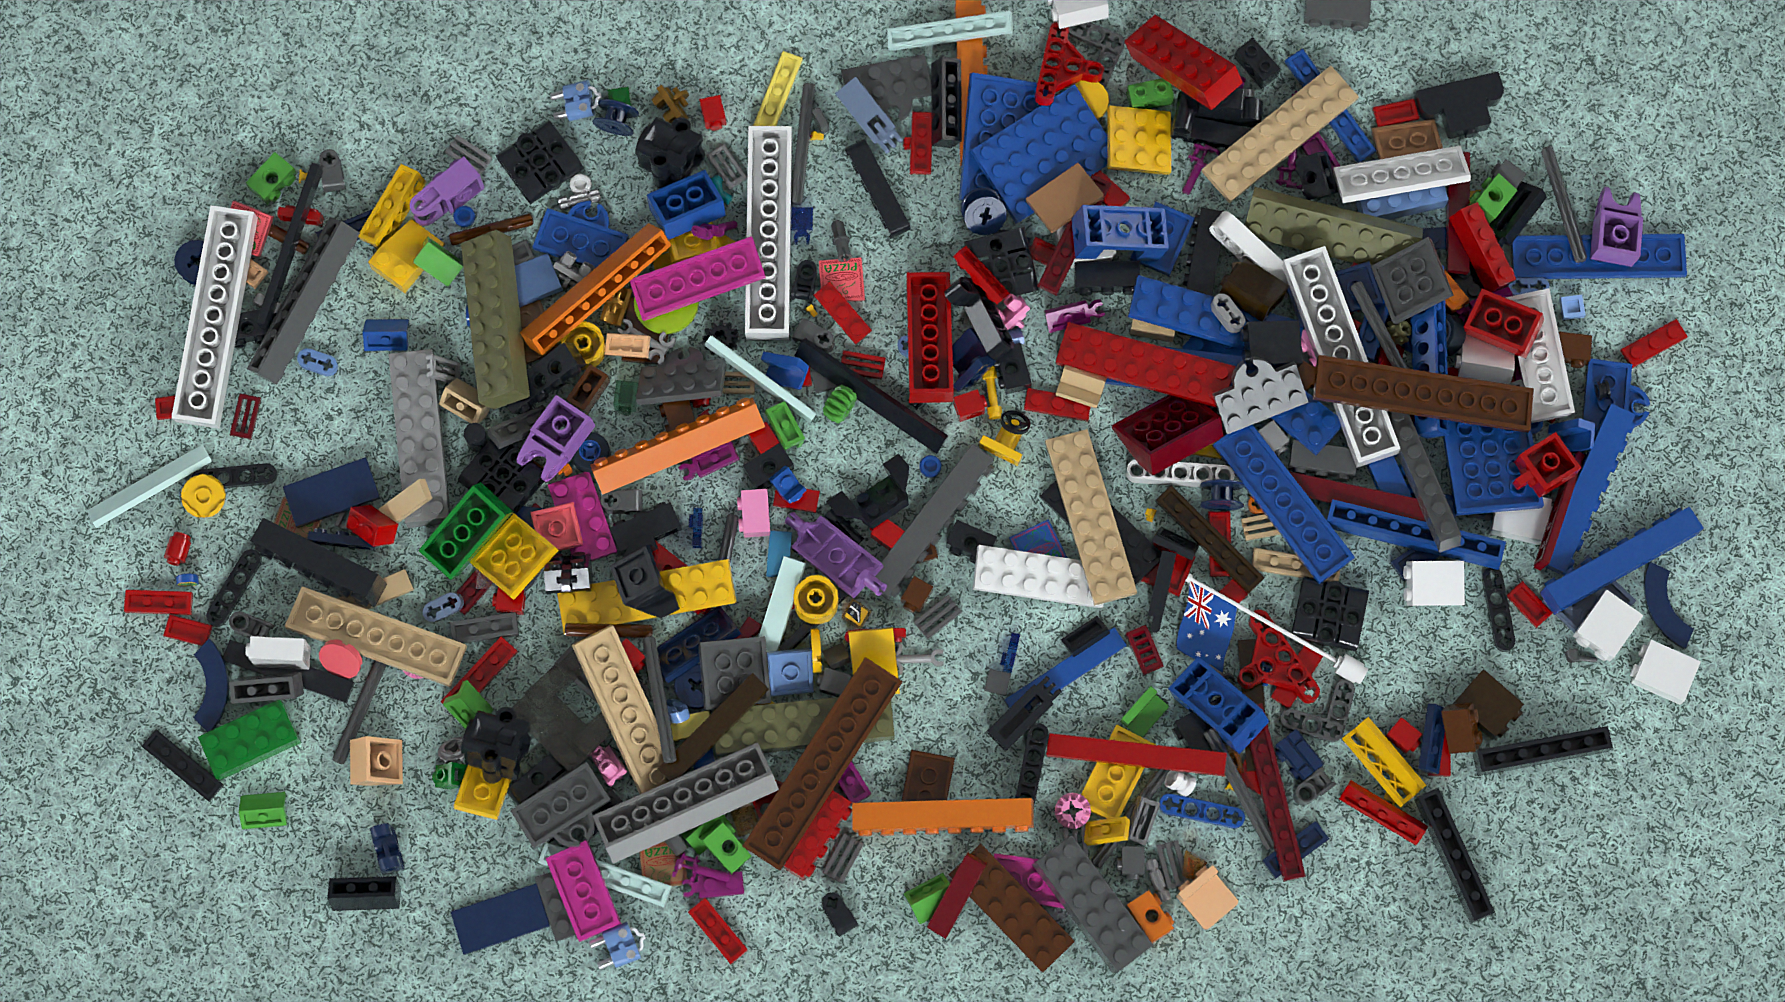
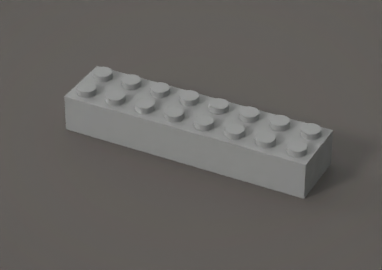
(419, 434)
(685, 802)

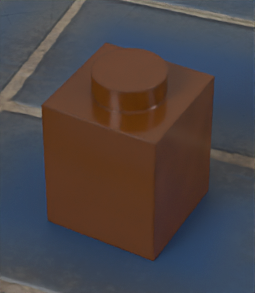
(916, 595)

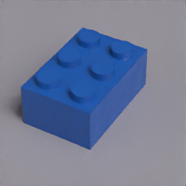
(686, 204)

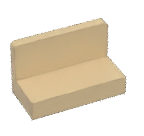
(1081, 386)

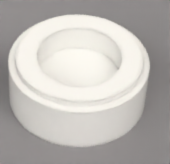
(580, 183)

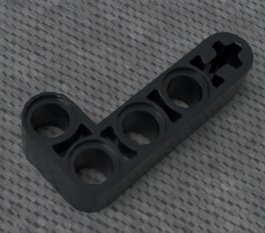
(1204, 131)
(982, 315)

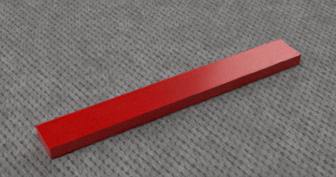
(1136, 754)

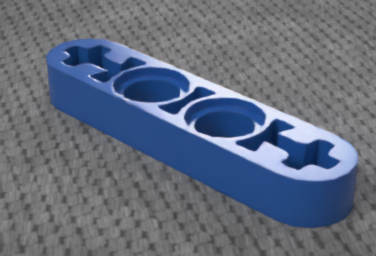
(1202, 807)

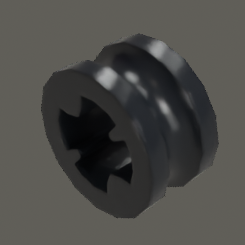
(1602, 390)

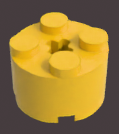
(591, 335)
(805, 594)

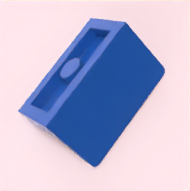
(385, 335)
(785, 370)
(1575, 434)

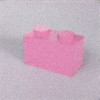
(754, 513)

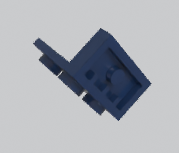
(970, 360)

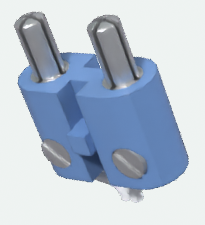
(578, 101)
(620, 945)

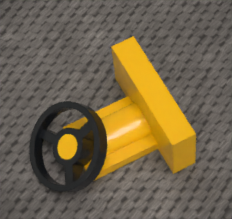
(1007, 438)

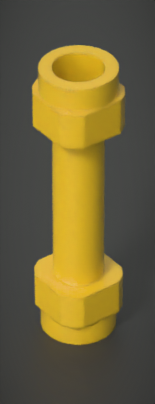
(994, 410)

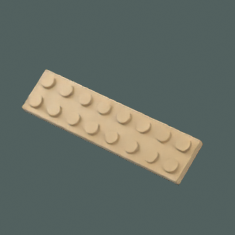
(1280, 134)
(1090, 517)
(376, 636)
(623, 705)

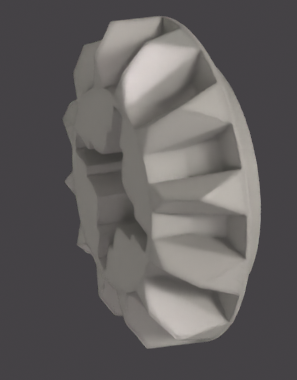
(448, 750)

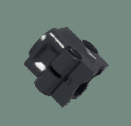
(669, 150)
(496, 744)

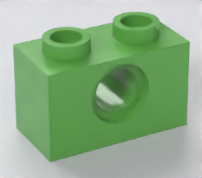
(1150, 94)
(273, 167)
(1500, 193)
(713, 840)

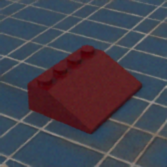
(1168, 432)

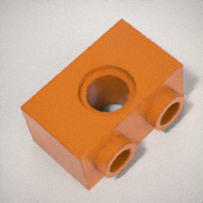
(1146, 903)

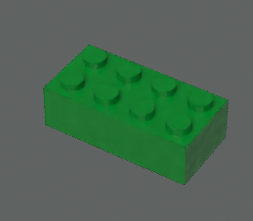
(465, 531)
(249, 739)

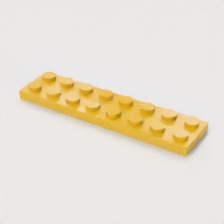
(694, 587)

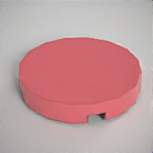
(340, 659)

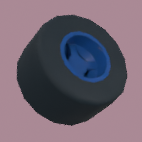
(595, 446)

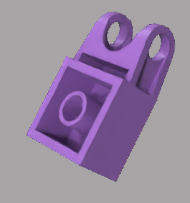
(447, 191)
(1617, 230)
(551, 442)

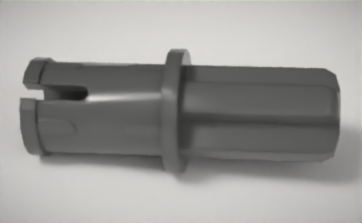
(841, 240)

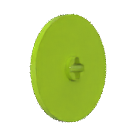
(670, 322)

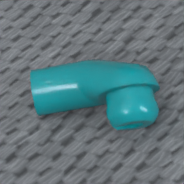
(717, 181)

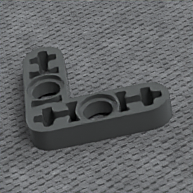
(1106, 50)
(1331, 720)

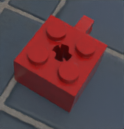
(1546, 466)

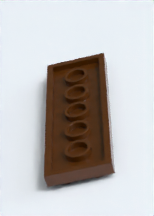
(1017, 912)

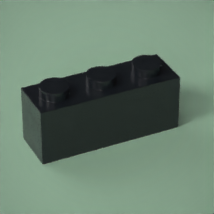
(1105, 277)
(660, 521)
(364, 893)

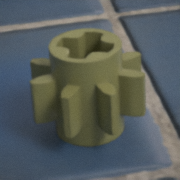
(1399, 331)

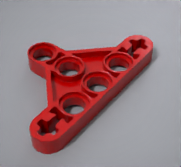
(1061, 73)
(1281, 670)

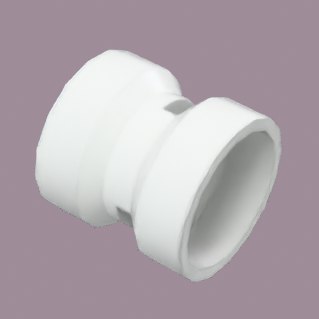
(1181, 782)

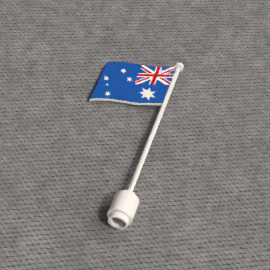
(1210, 625)

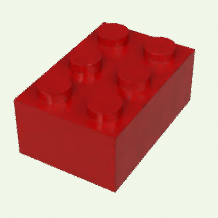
(1504, 323)

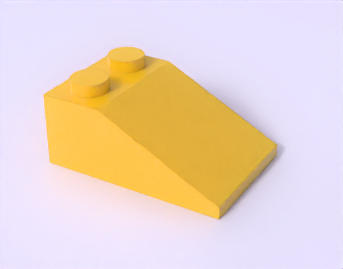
(396, 255)

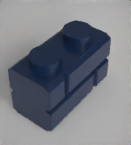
(1298, 756)

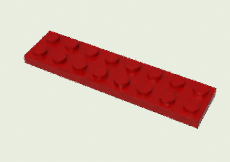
(1143, 364)

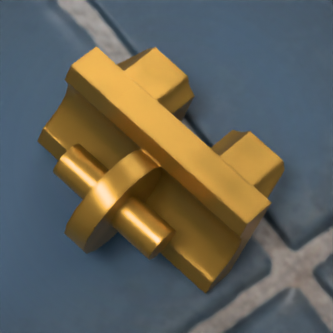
(665, 97)
(616, 307)

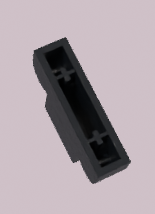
(1461, 104)
(1232, 110)

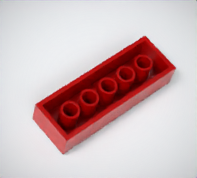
(1183, 62)
(929, 338)

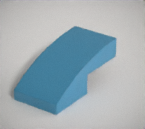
(779, 547)

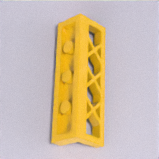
(390, 206)
(1387, 760)

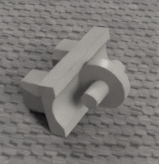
(565, 265)

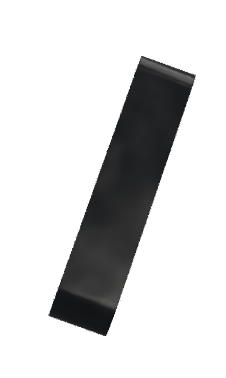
(878, 188)
(1028, 766)

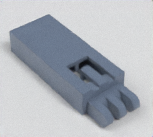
(863, 109)

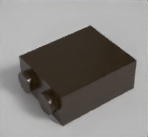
(1253, 289)
(1493, 702)

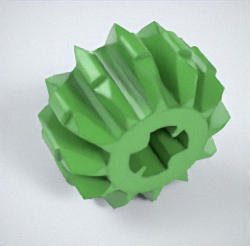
(839, 404)

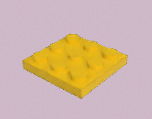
(1139, 140)
(513, 556)

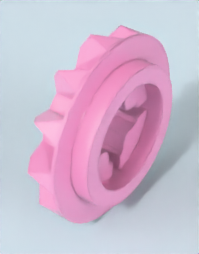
(1064, 804)

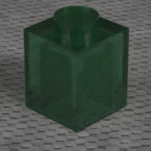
(625, 397)

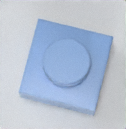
(1572, 307)

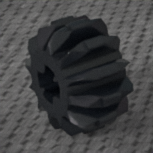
(730, 335)

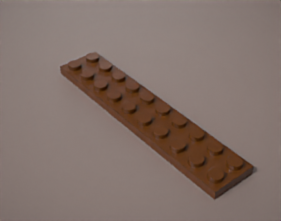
(1423, 393)
(822, 763)

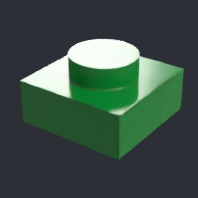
(620, 94)

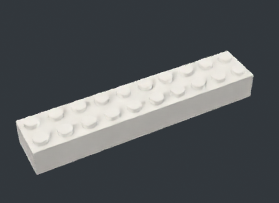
(770, 226)
(214, 317)
(1335, 335)

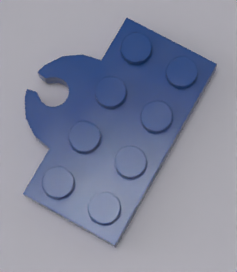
(582, 235)
(1622, 392)

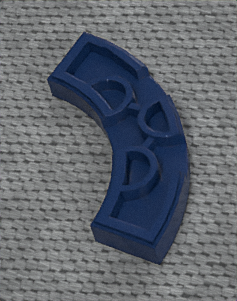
(1660, 608)
(216, 685)

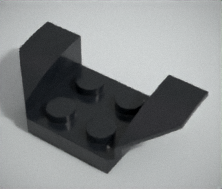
(880, 500)
(640, 579)

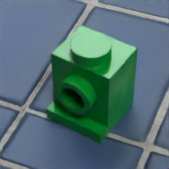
(445, 775)

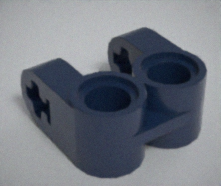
(387, 848)

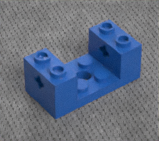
(1098, 229)
(1234, 718)

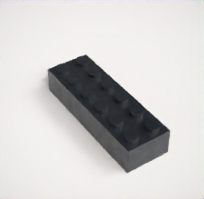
(319, 563)

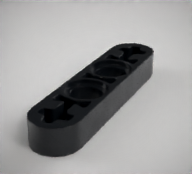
(235, 471)
(231, 586)
(1501, 609)

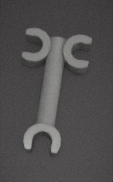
(658, 348)
(917, 658)

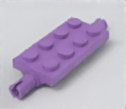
(836, 555)

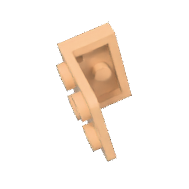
(1207, 897)

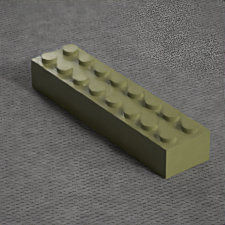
(1312, 225)
(495, 319)
(790, 726)

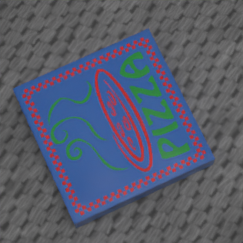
(1038, 540)

